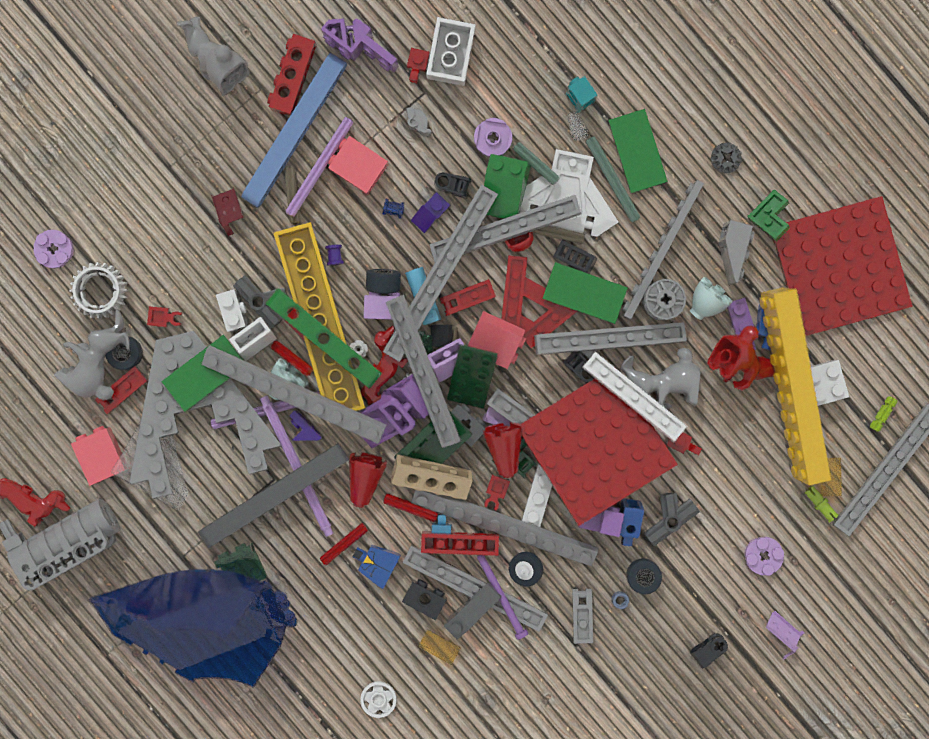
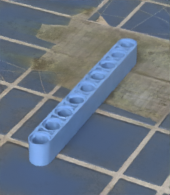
(294, 130)

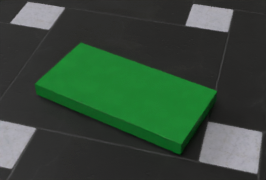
(637, 151)
(585, 293)
(195, 381)

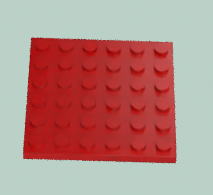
(843, 266)
(595, 449)

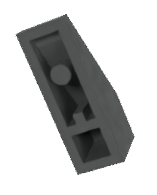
(471, 611)

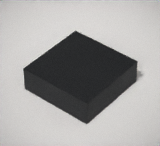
(441, 335)

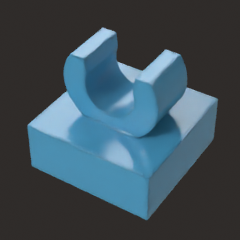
(441, 526)

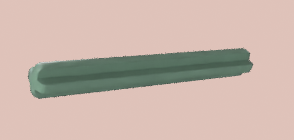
(613, 179)

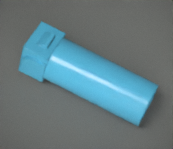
(416, 279)

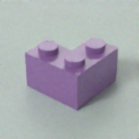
(606, 522)

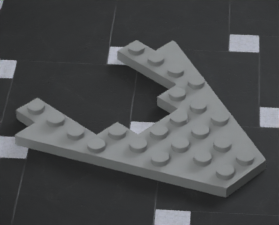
(160, 411)

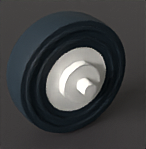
(525, 569)

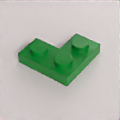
(766, 217)

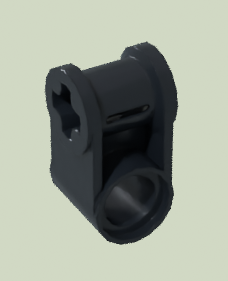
(454, 184)
(577, 366)
(707, 651)

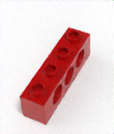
(294, 45)
(460, 543)

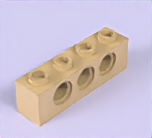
(424, 470)

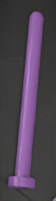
(520, 633)

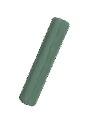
(536, 163)

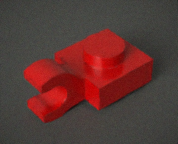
(417, 62)
(683, 443)

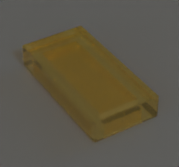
(834, 486)
(439, 646)

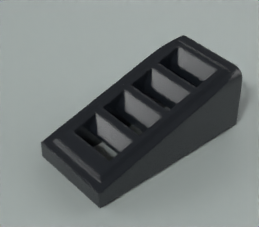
(592, 259)

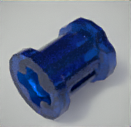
(393, 208)

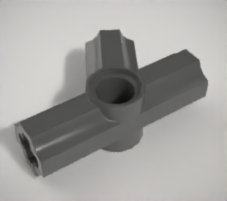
(251, 292)
(670, 509)

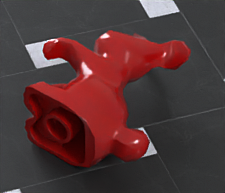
(738, 353)

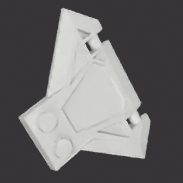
(574, 180)

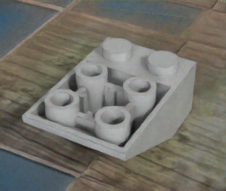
(733, 248)

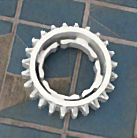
(79, 285)

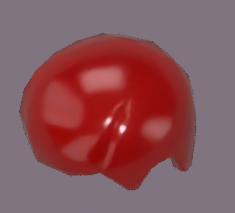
(520, 242)

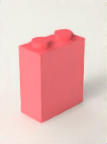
(357, 165)
(498, 337)
(97, 454)

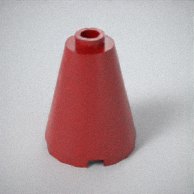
(504, 447)
(364, 477)

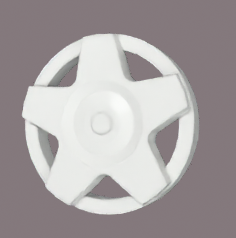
(378, 699)

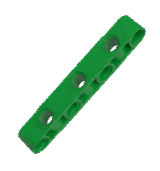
(313, 328)

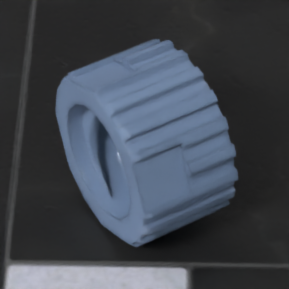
(618, 594)

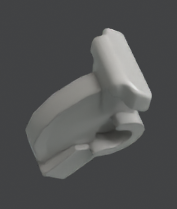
(418, 121)

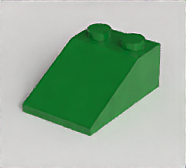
(509, 180)

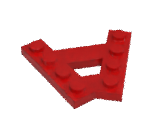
(518, 286)

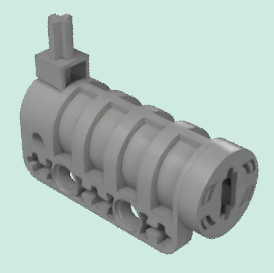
(59, 543)

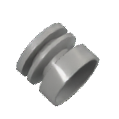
(658, 310)

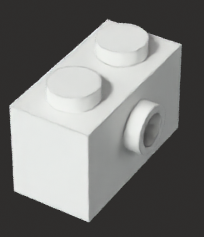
(232, 310)
(253, 339)

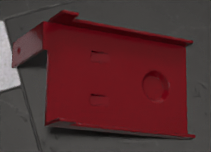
(227, 209)

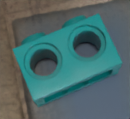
(581, 93)

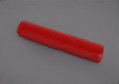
(291, 358)
(409, 507)
(343, 544)

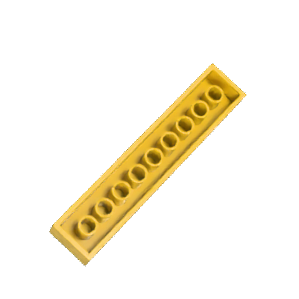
(312, 292)
(795, 385)

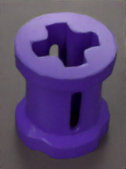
(334, 255)

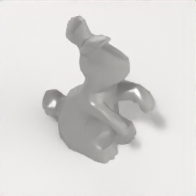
(215, 61)
(88, 375)
(677, 379)

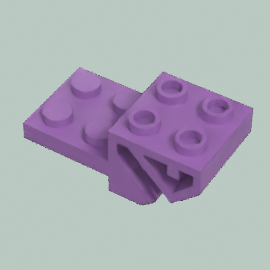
(336, 35)
(397, 409)

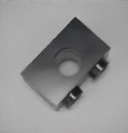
(430, 608)

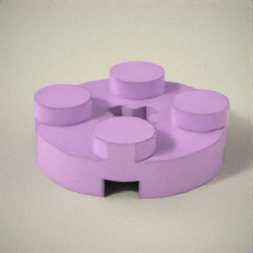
(486, 129)
(60, 240)
(759, 545)

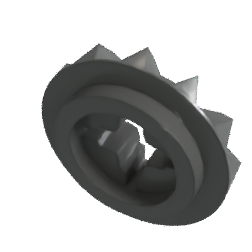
(717, 158)

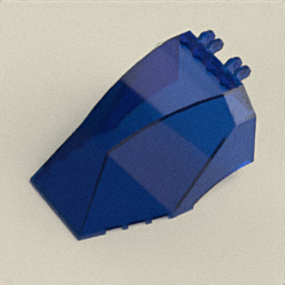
(201, 622)

